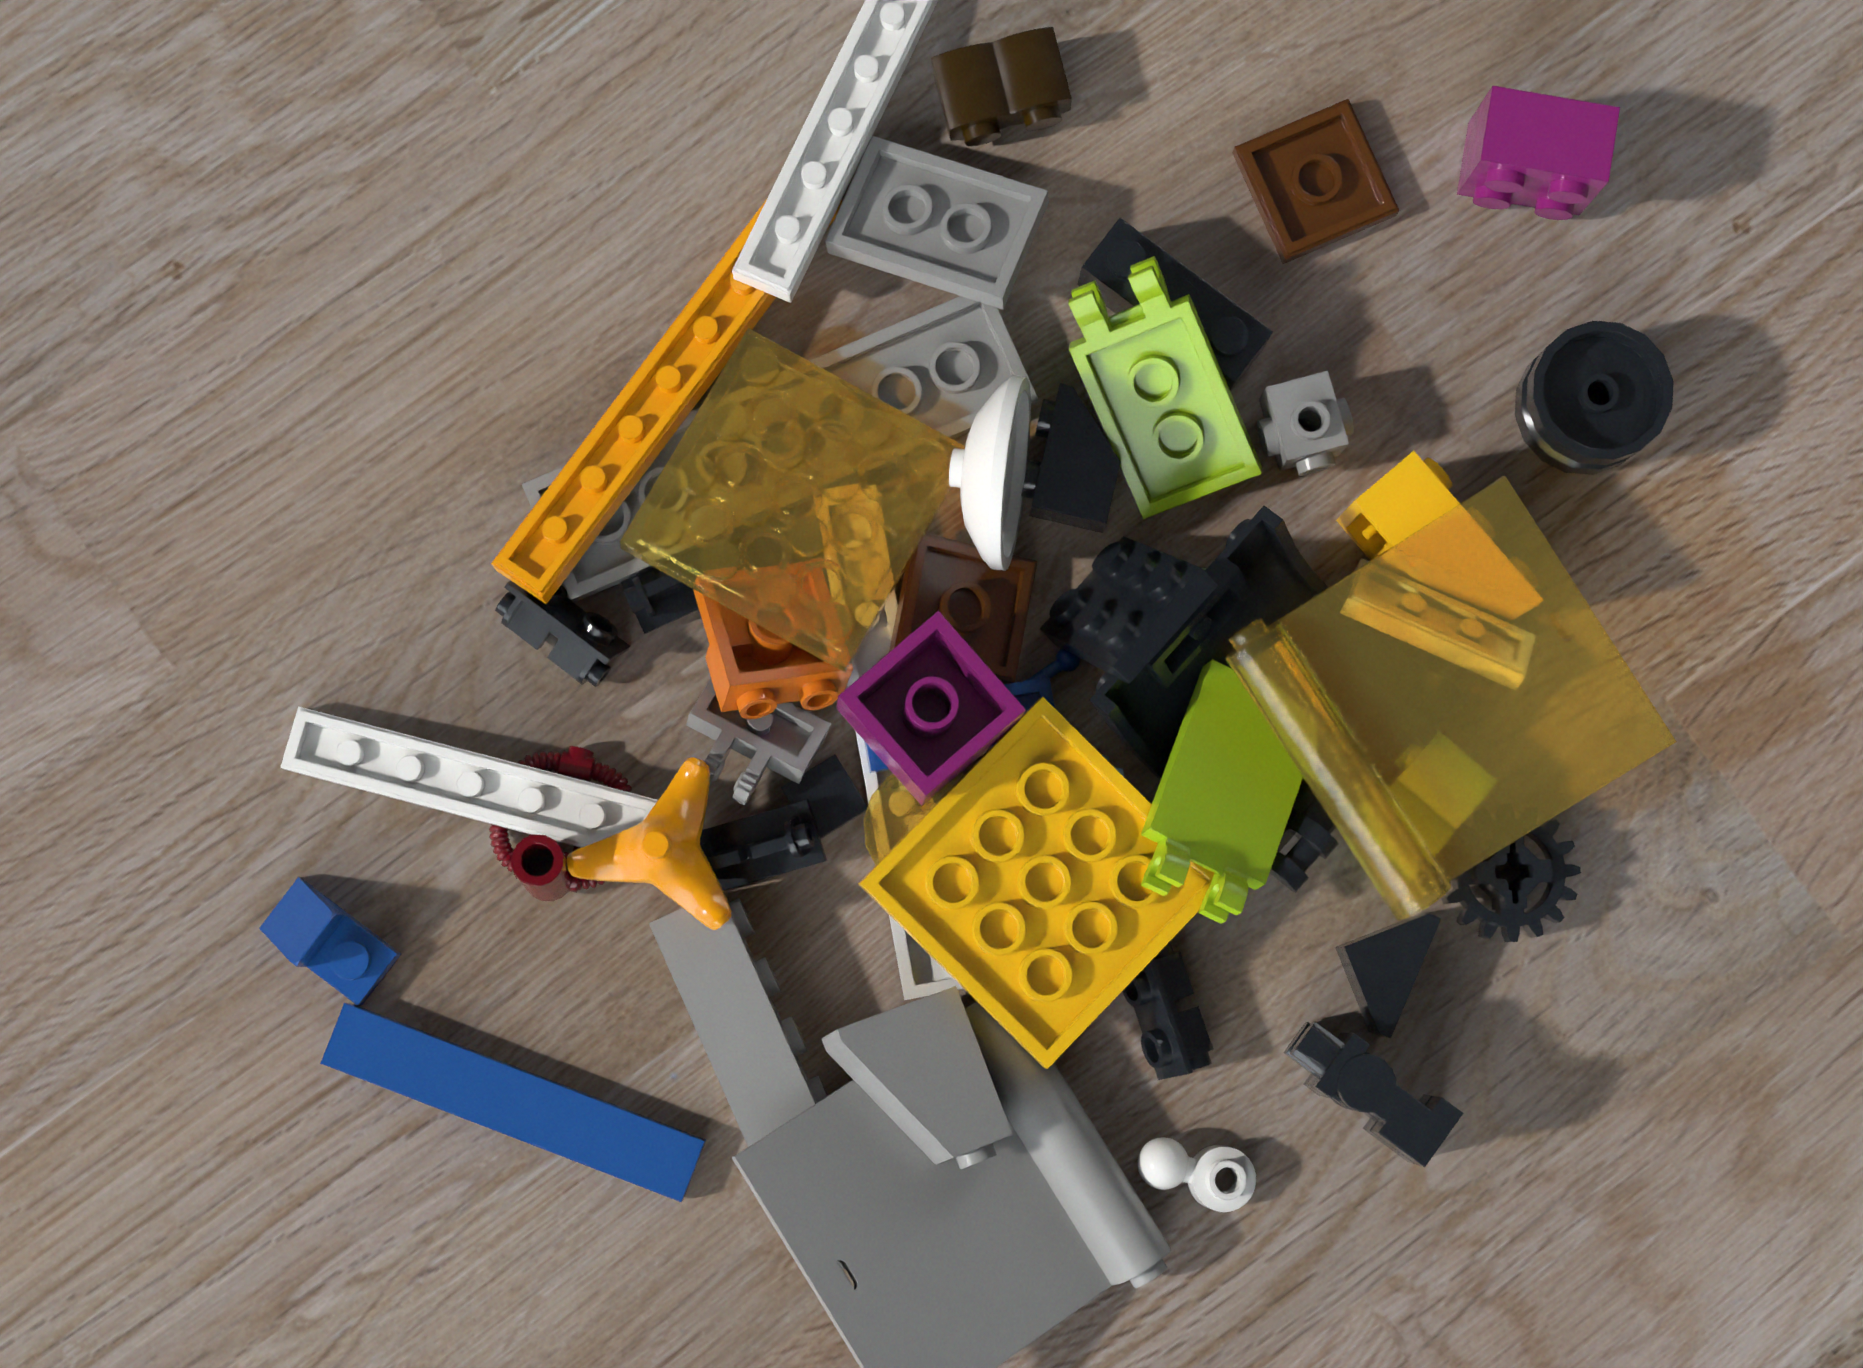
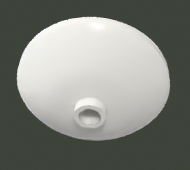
(994, 471)

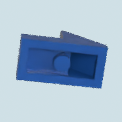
(329, 942)

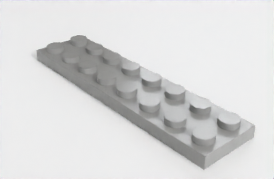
(927, 366)

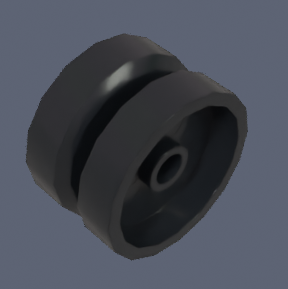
(1620, 371)

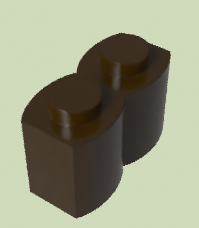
(1002, 86)

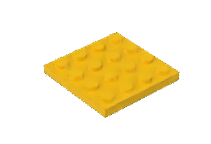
(1035, 884)

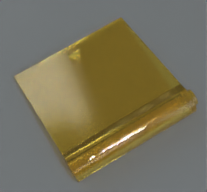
(1444, 700)

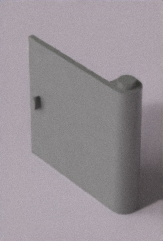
(944, 1256)

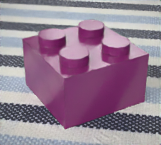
(1537, 152)
(929, 708)

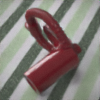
(538, 858)

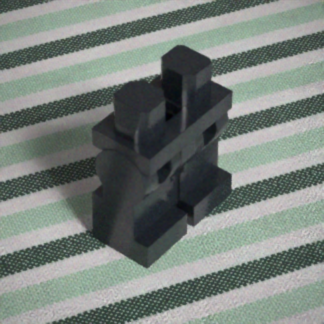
(1368, 1085)

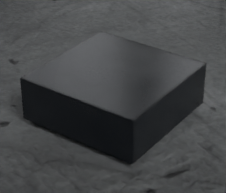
(830, 795)

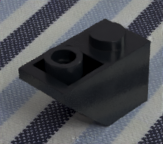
(1077, 466)

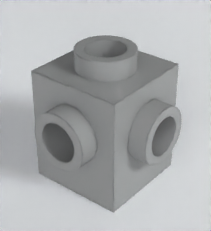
(1308, 402)

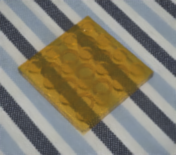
(794, 500)

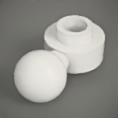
(1165, 1165)

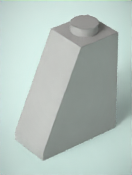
(926, 1076)

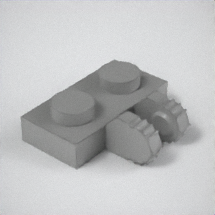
(780, 741)

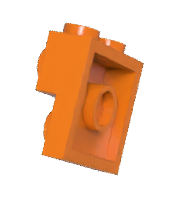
(760, 669)

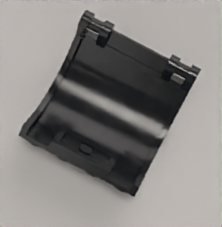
(1256, 579)

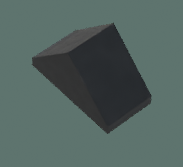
(1385, 968)

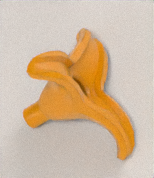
(664, 850)

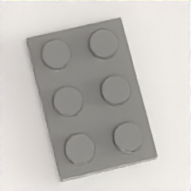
(937, 222)

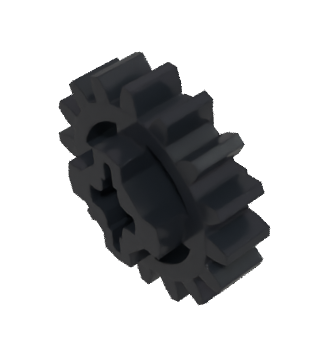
(1511, 899)

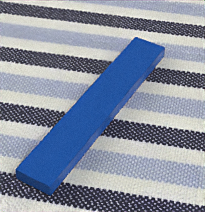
(513, 1101)

